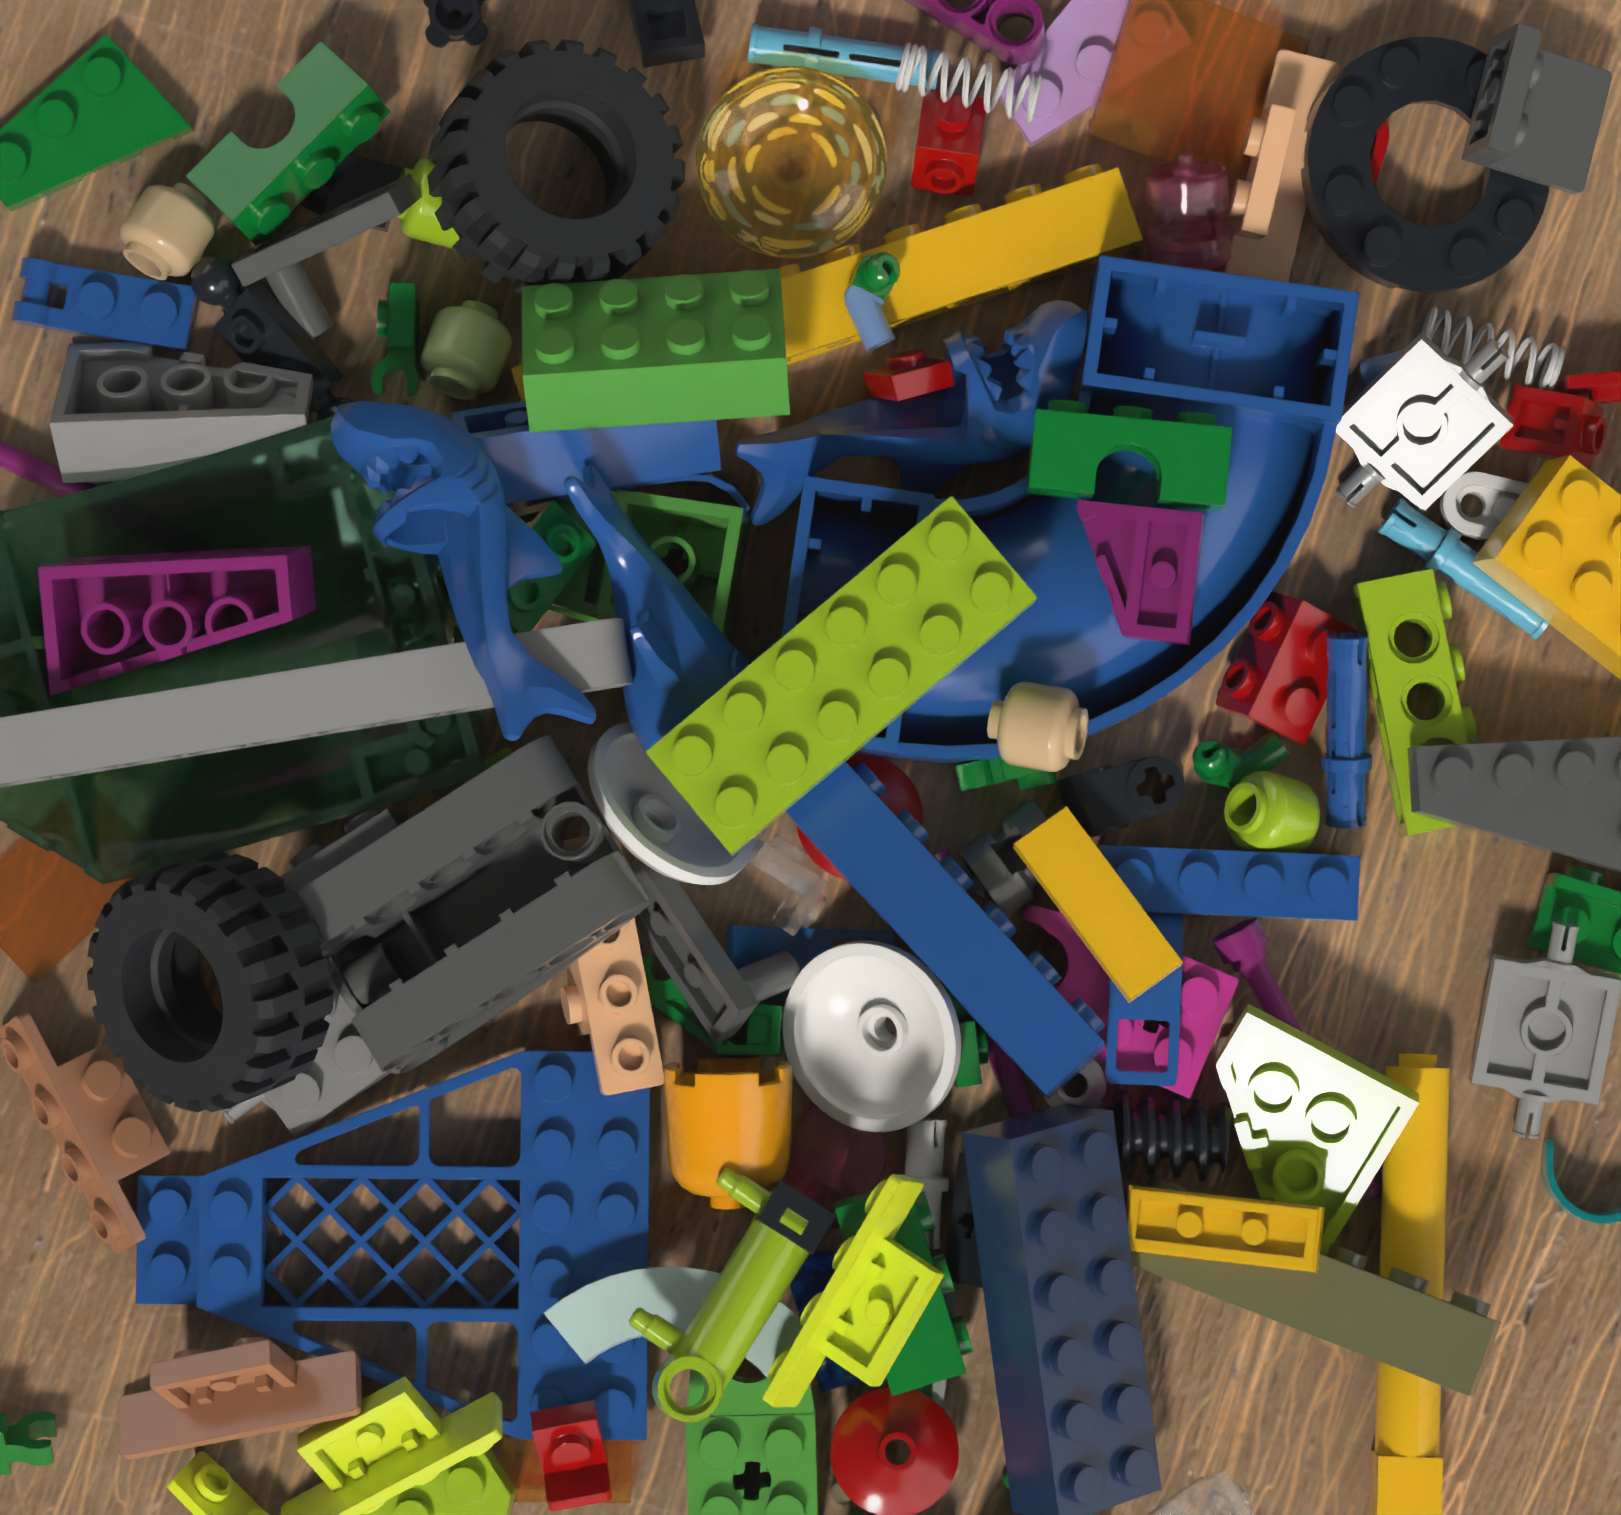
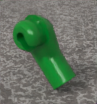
(1228, 765)

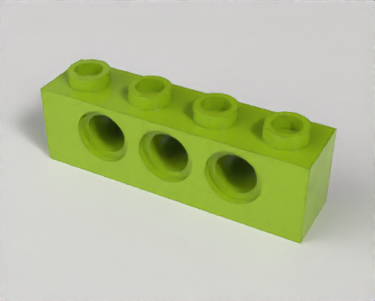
(1379, 610)

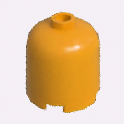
(727, 1119)

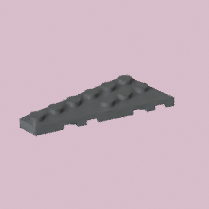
(1533, 792)

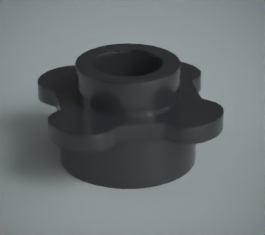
(444, 30)

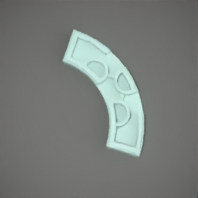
(600, 1312)

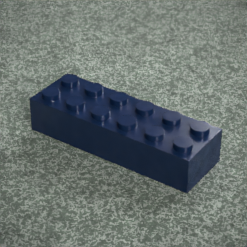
(1062, 1311)

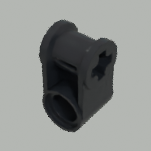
(1109, 798)

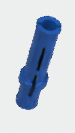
(1346, 742)

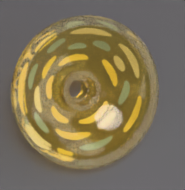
(783, 118)

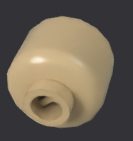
(167, 230)
(1038, 726)

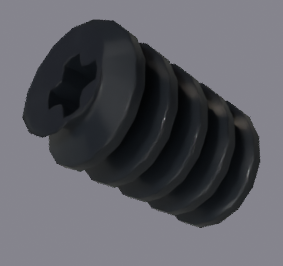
(1170, 1133)

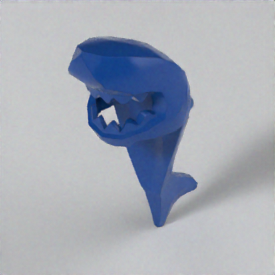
(940, 431)
(456, 508)
(671, 641)

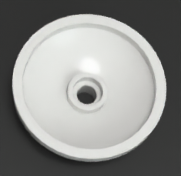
(653, 816)
(842, 1044)

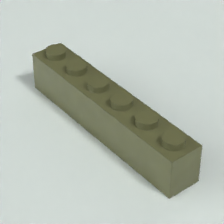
(1350, 1308)

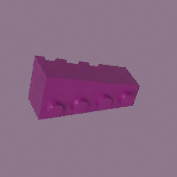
(152, 607)

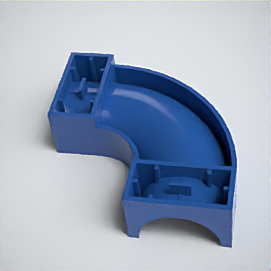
(1157, 339)

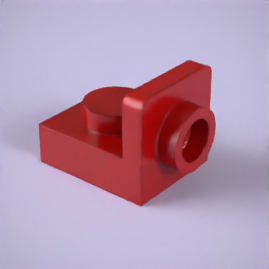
(1554, 425)
(572, 1455)

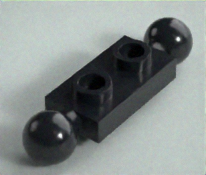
(264, 331)

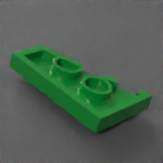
(82, 123)

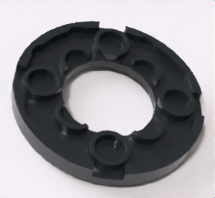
(1347, 203)

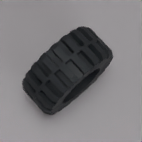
(602, 109)
(265, 969)

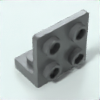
(1536, 112)

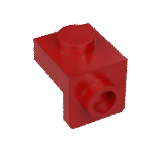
(948, 145)
(908, 376)

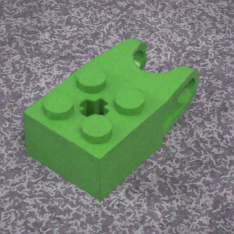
(703, 533)
(747, 1431)

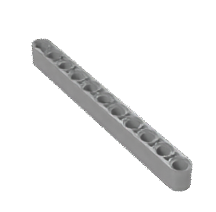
(290, 705)

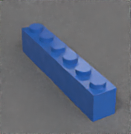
(948, 929)

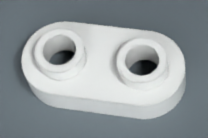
(1497, 498)

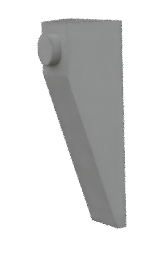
(141, 412)

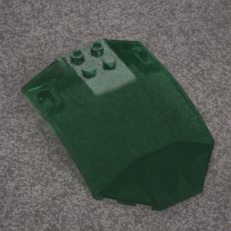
(367, 605)

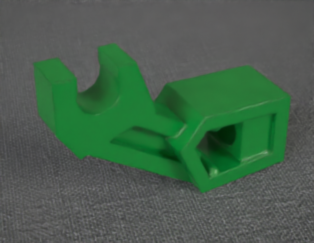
(764, 1022)

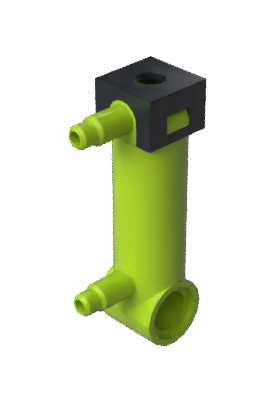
(743, 1297)

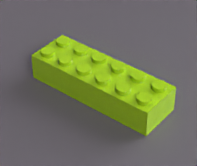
(841, 675)

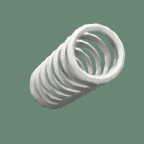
(913, 55)
(1550, 369)

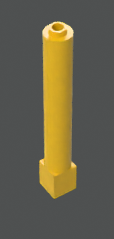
(1406, 1456)

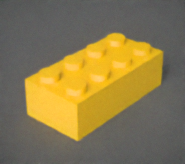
(1564, 556)

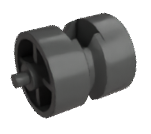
(997, 866)

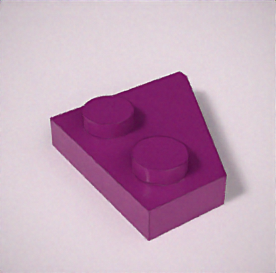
(1147, 566)

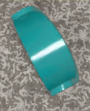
(1557, 1196)

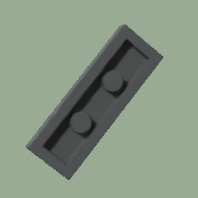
(281, 255)
(698, 964)

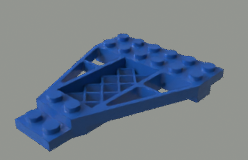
(577, 1210)

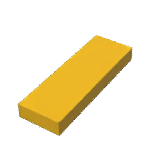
(1097, 904)
(1224, 1228)

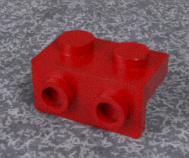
(1282, 667)

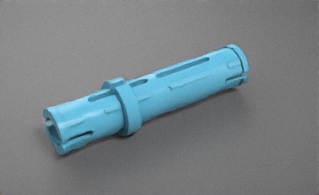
(768, 44)
(1453, 559)

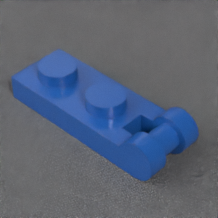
(107, 305)

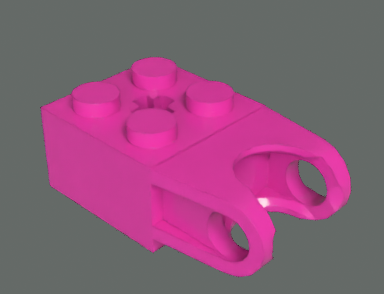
(1202, 1009)

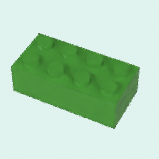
(654, 350)

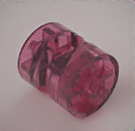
(1187, 211)

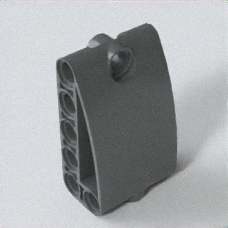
(470, 906)

